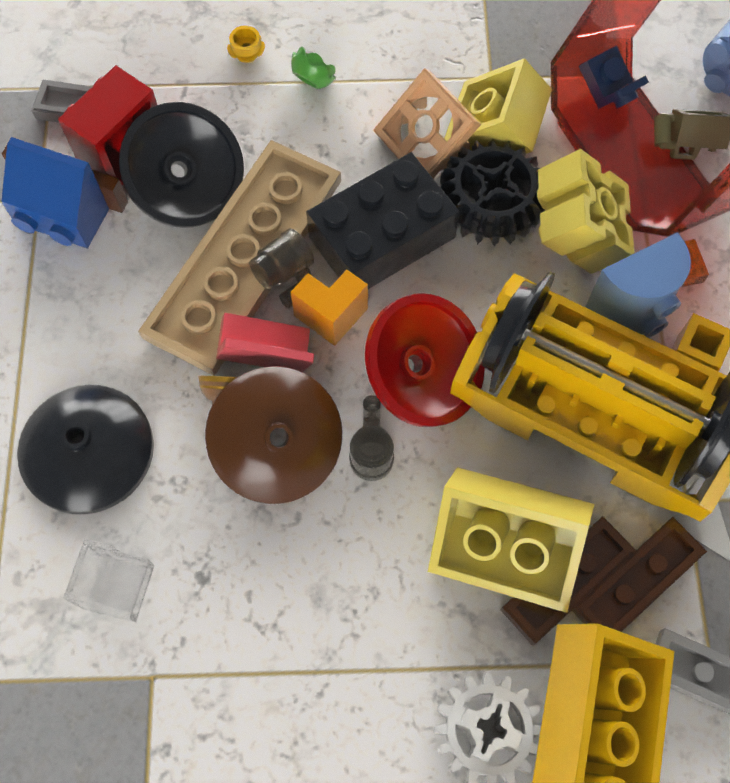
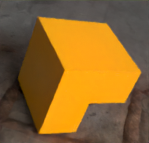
(332, 309)

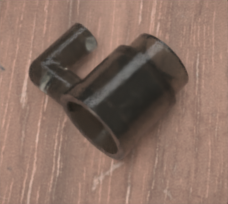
(282, 260)
(371, 446)

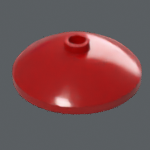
(436, 340)

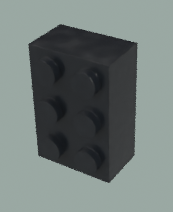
(383, 222)

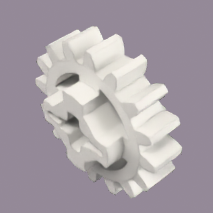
(510, 738)

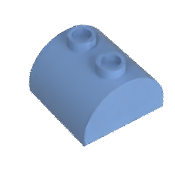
(643, 286)

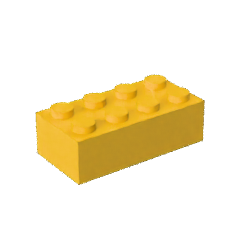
(604, 708)

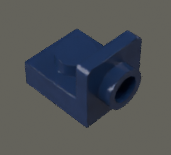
(610, 79)

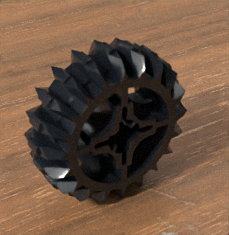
(488, 178)

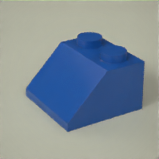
(52, 194)

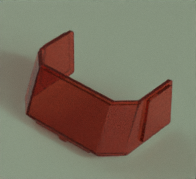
(663, 191)

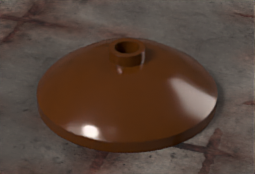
(241, 430)

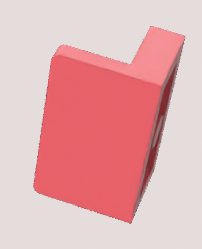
(263, 343)

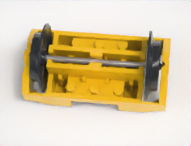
(660, 423)

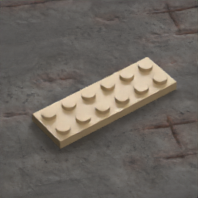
(218, 271)

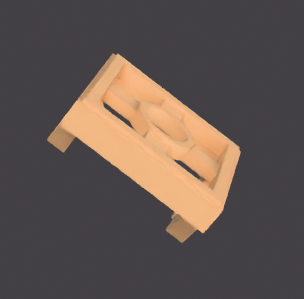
(406, 111)

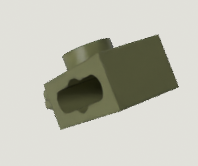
(691, 130)

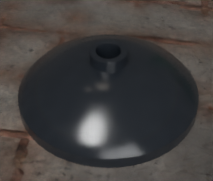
(195, 141)
(100, 467)

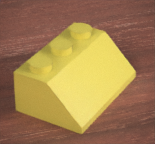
(510, 538)

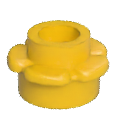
(245, 44)

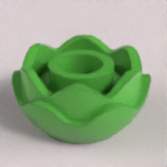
(312, 69)

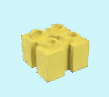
(584, 212)

